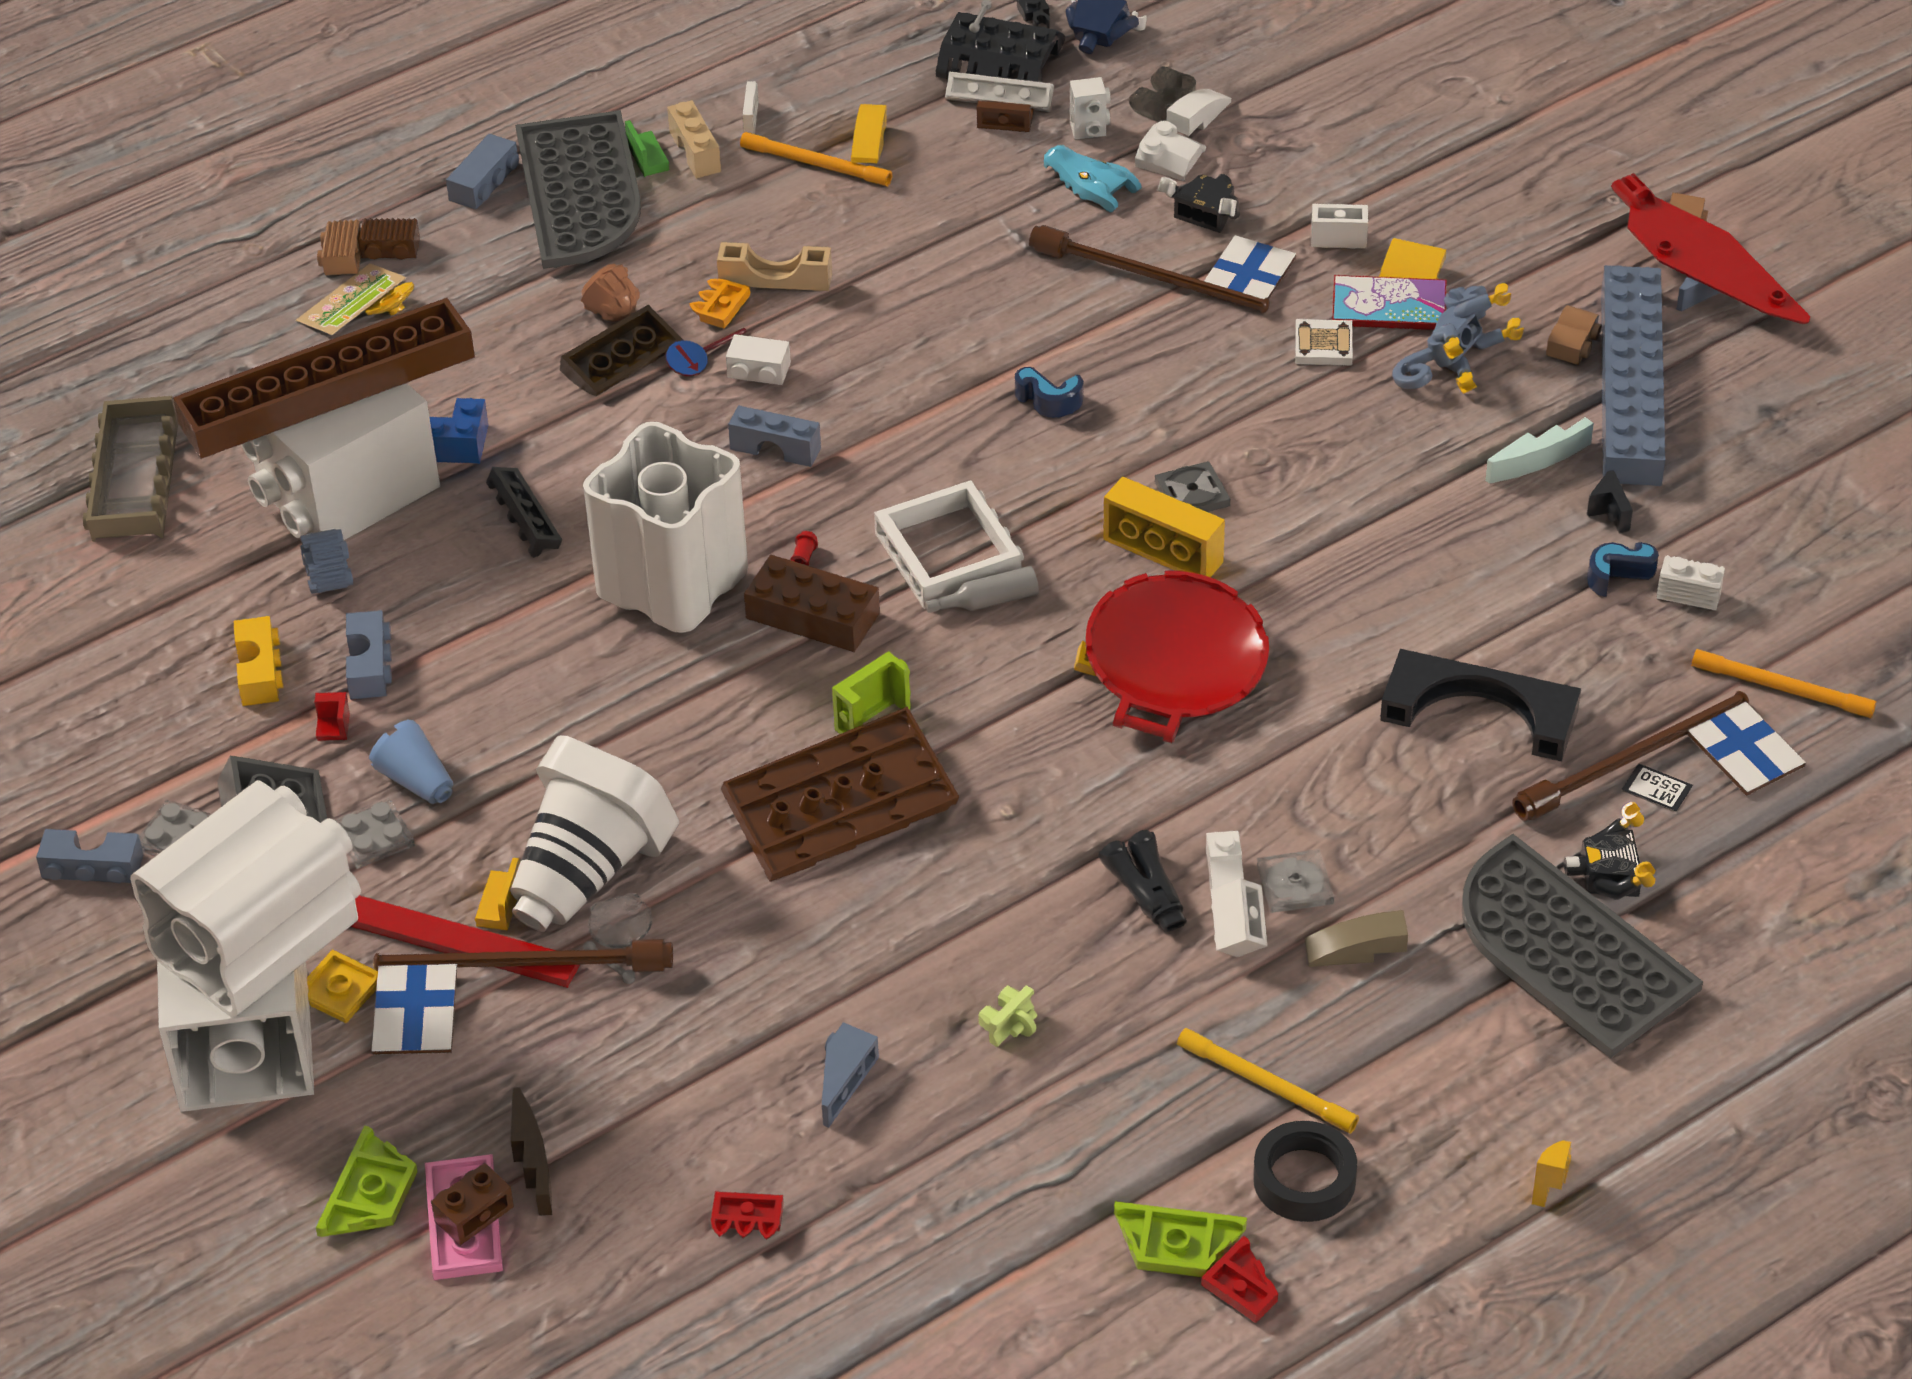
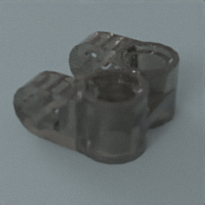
(1170, 87)

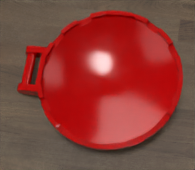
(1175, 648)

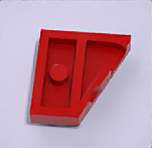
(1241, 1282)

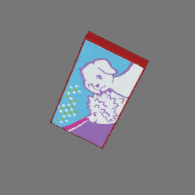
(1389, 301)

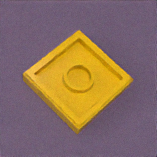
(340, 986)

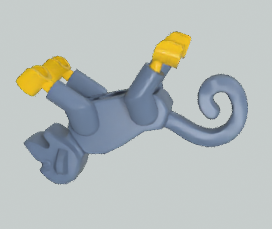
(1453, 336)

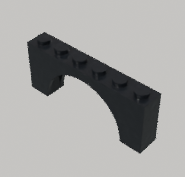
(1426, 679)

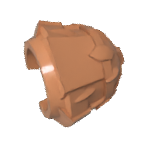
(611, 293)

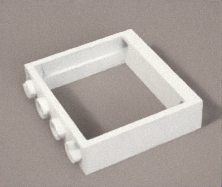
(934, 505)

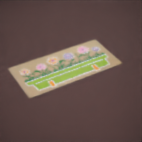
(350, 299)

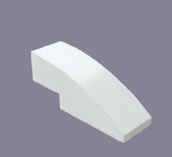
(1196, 110)

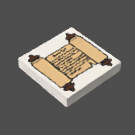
(1323, 342)

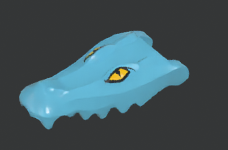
(1090, 177)

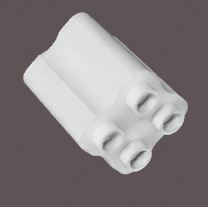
(666, 526)
(247, 896)

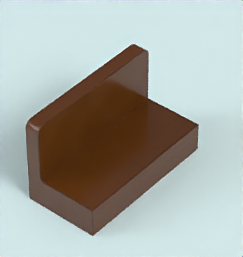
(1004, 116)

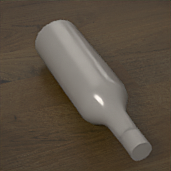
(989, 591)

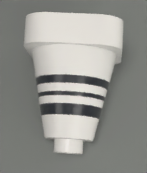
(586, 830)

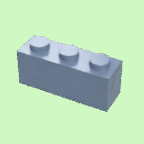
(482, 171)

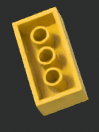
(1163, 528)

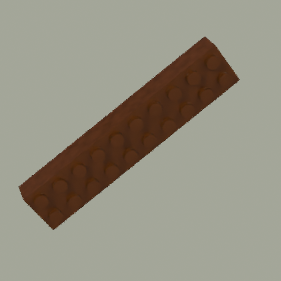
(323, 377)

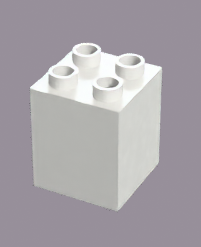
(347, 464)
(237, 1058)

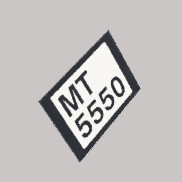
(1657, 787)

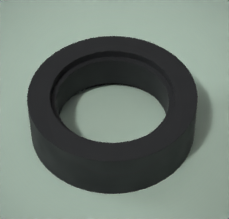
(1297, 1204)

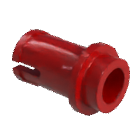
(805, 543)

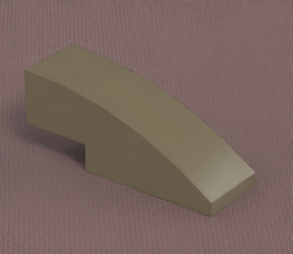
(1358, 939)

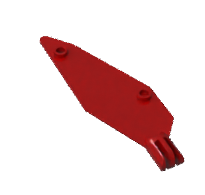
(1703, 251)

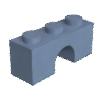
(795, 436)
(366, 637)
(111, 862)

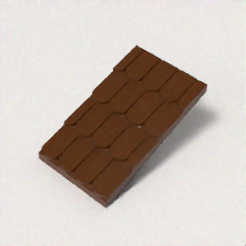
(839, 794)

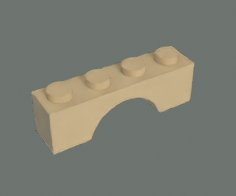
(806, 271)

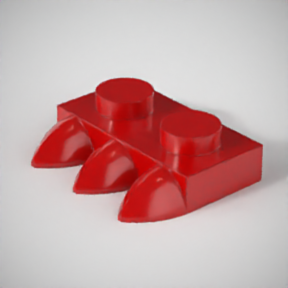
(747, 1213)

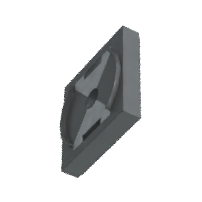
(1208, 492)

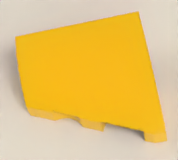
(1551, 1171)

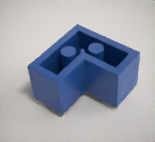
(463, 435)

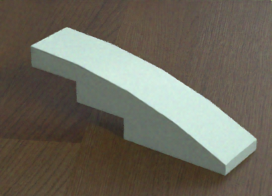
(1533, 453)

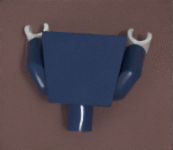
(1101, 22)

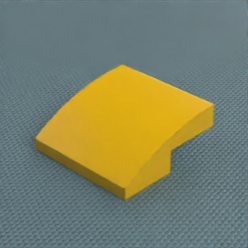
(1412, 260)

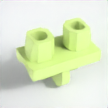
(1014, 1018)

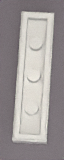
(995, 89)

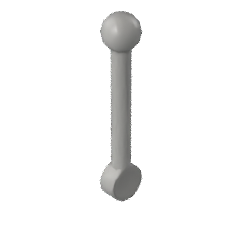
(985, 5)
(627, 975)

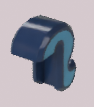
(1046, 397)
(1620, 561)

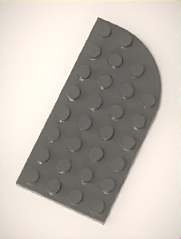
(579, 186)
(1570, 948)

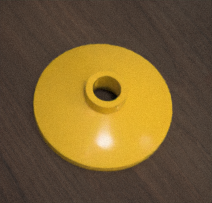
(391, 300)

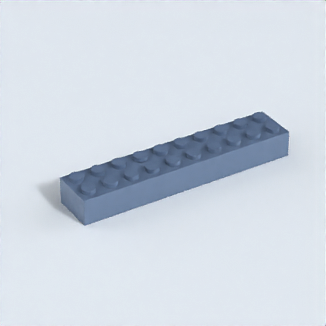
(1632, 375)

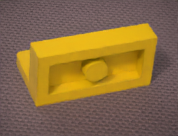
(497, 901)

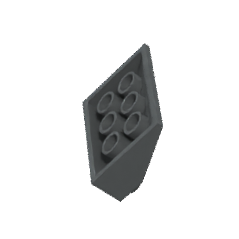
(304, 782)

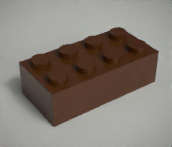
(812, 603)

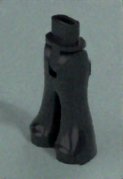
(1150, 885)

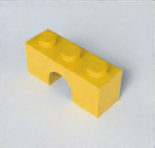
(258, 660)

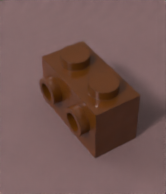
(472, 1203)

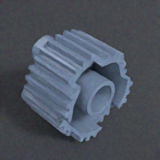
(325, 560)

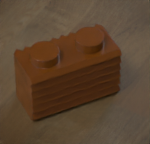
(389, 238)

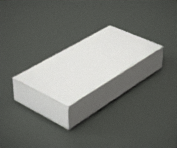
(750, 107)

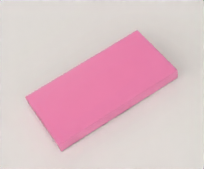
(478, 1254)

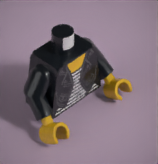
(1611, 859)

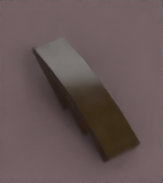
(529, 1148)

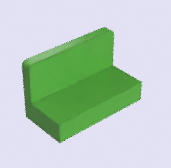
(646, 151)

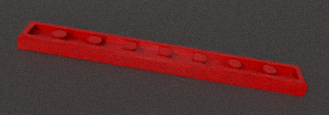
(451, 937)

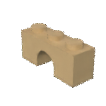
(692, 132)

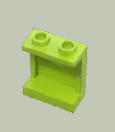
(870, 692)

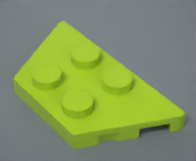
(368, 1188)
(1177, 1238)

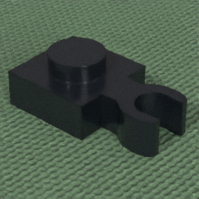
(1034, 10)

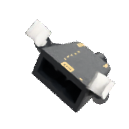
(1203, 200)

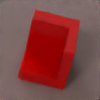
(332, 716)

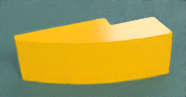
(869, 133)

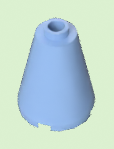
(412, 762)

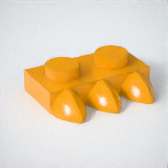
(720, 303)

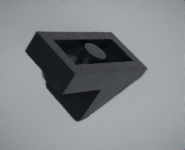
(1610, 499)

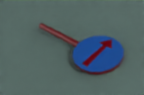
(690, 358)

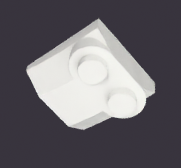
(1167, 152)

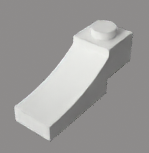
(1223, 857)

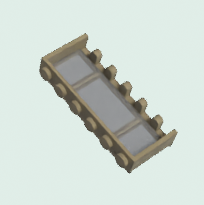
(131, 468)

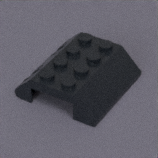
(997, 46)

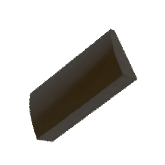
(618, 351)

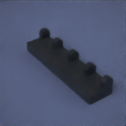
(524, 509)

